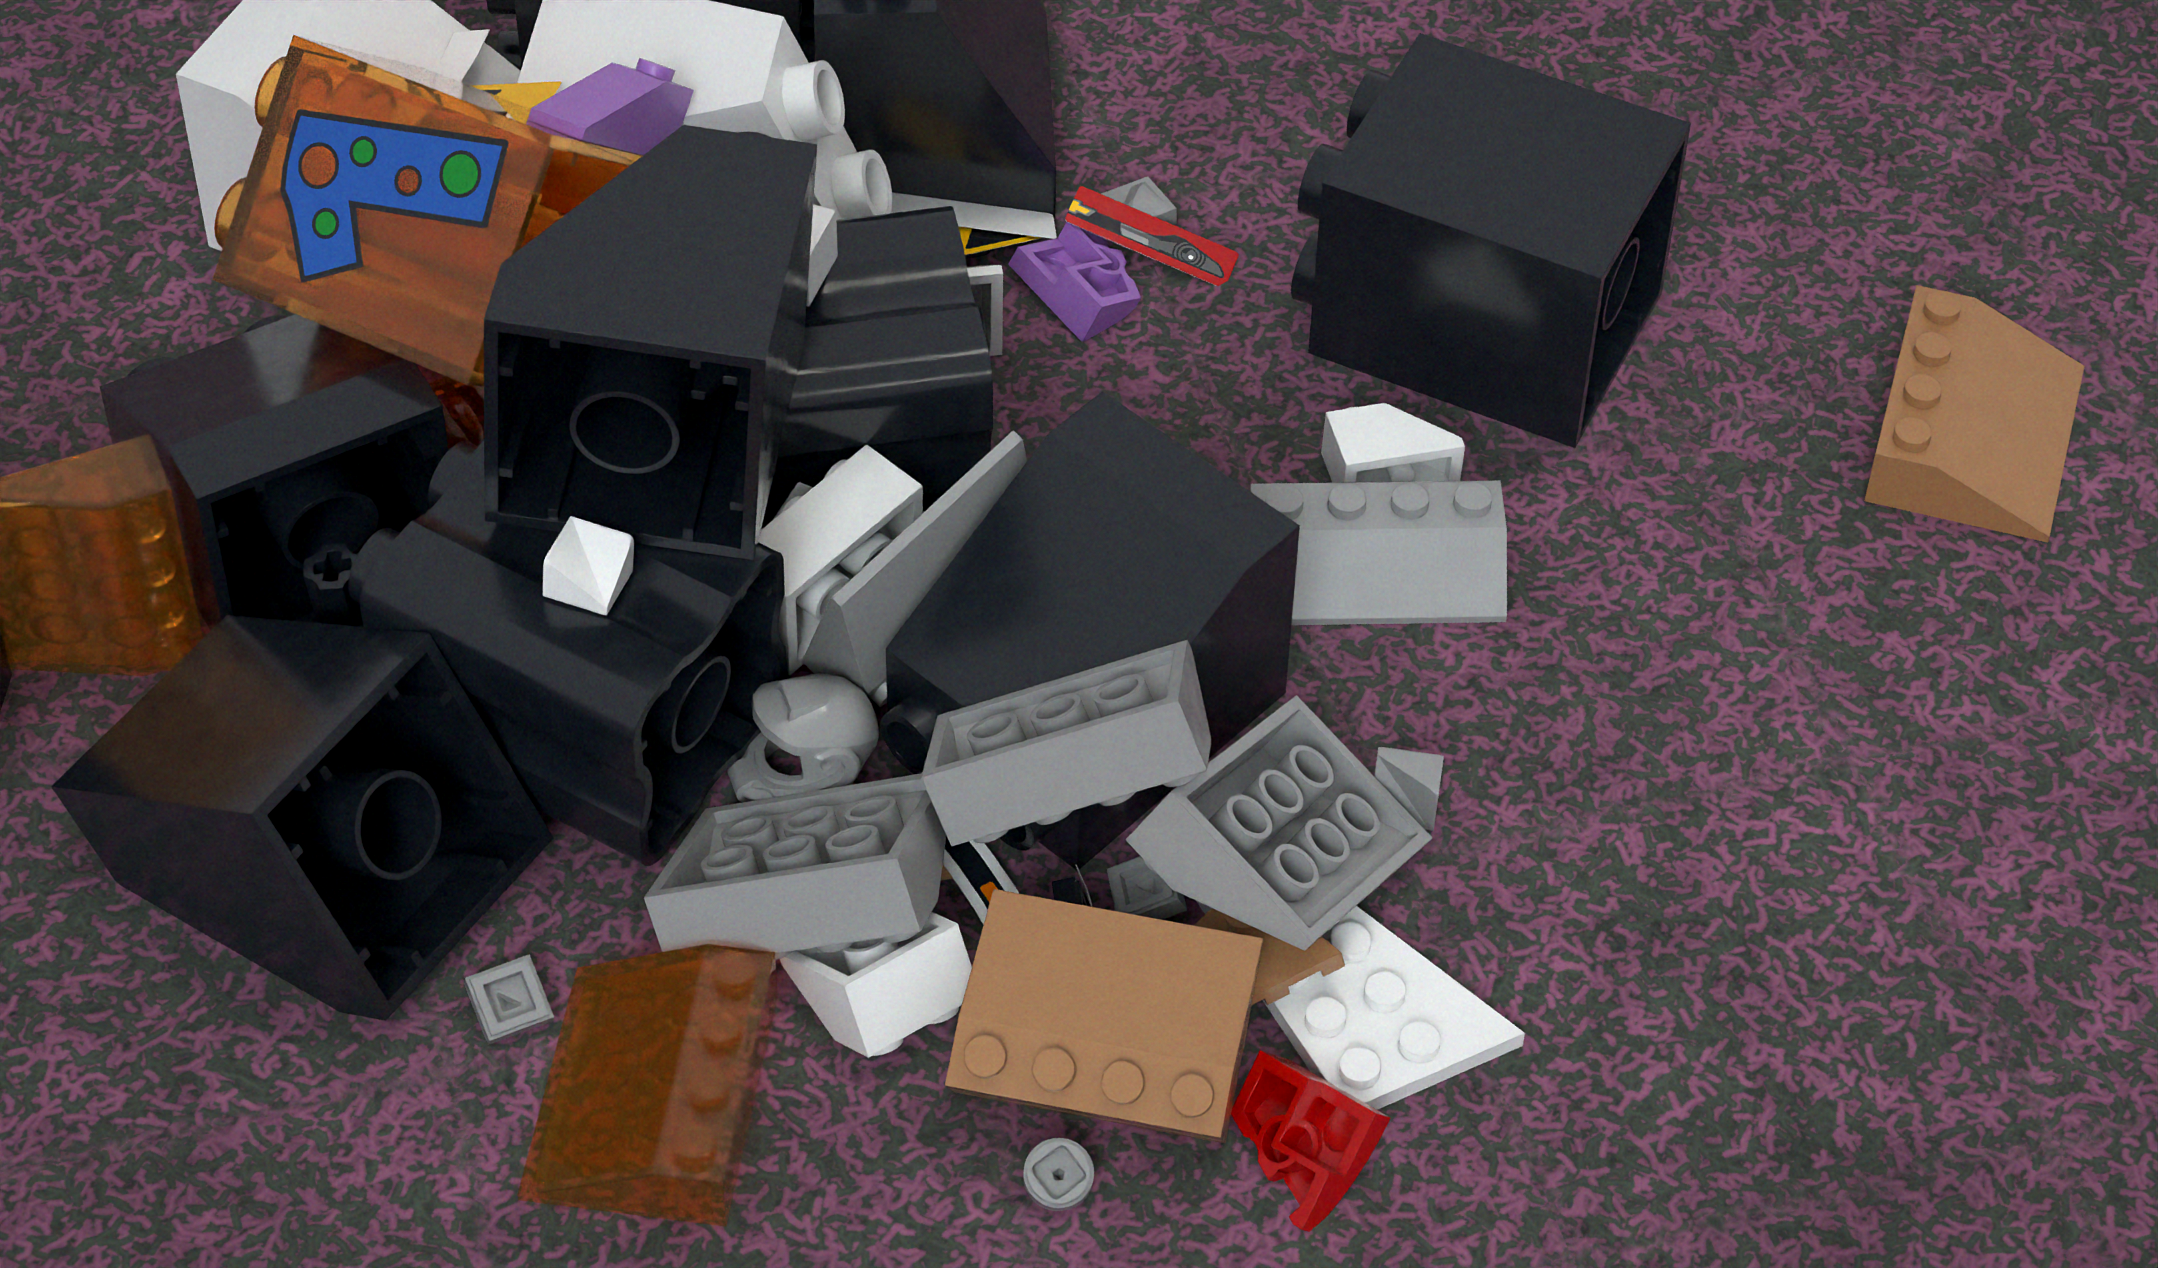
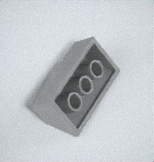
(1396, 551)
(1068, 745)

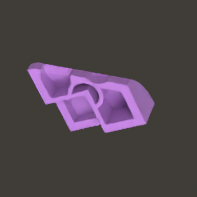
(1078, 280)

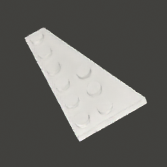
(1387, 1018)

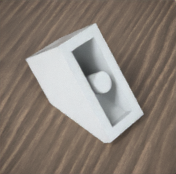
(1388, 446)

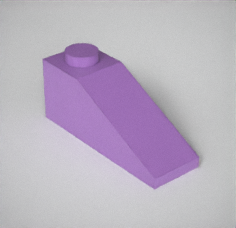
(618, 107)

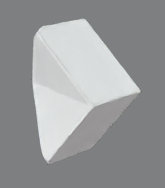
(588, 565)

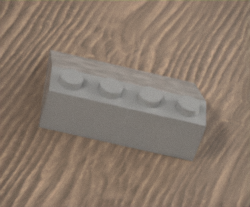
(891, 586)
(1280, 830)
(804, 871)

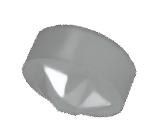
(1058, 1174)

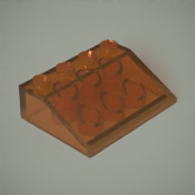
(95, 566)
(654, 1084)

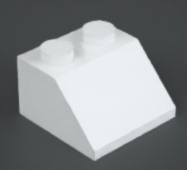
(884, 990)

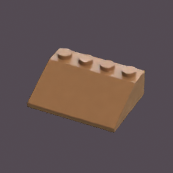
(1975, 419)
(1106, 1015)

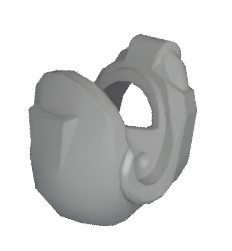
(813, 718)

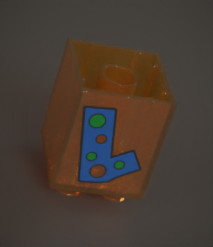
(394, 201)

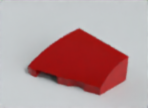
(1306, 1133)

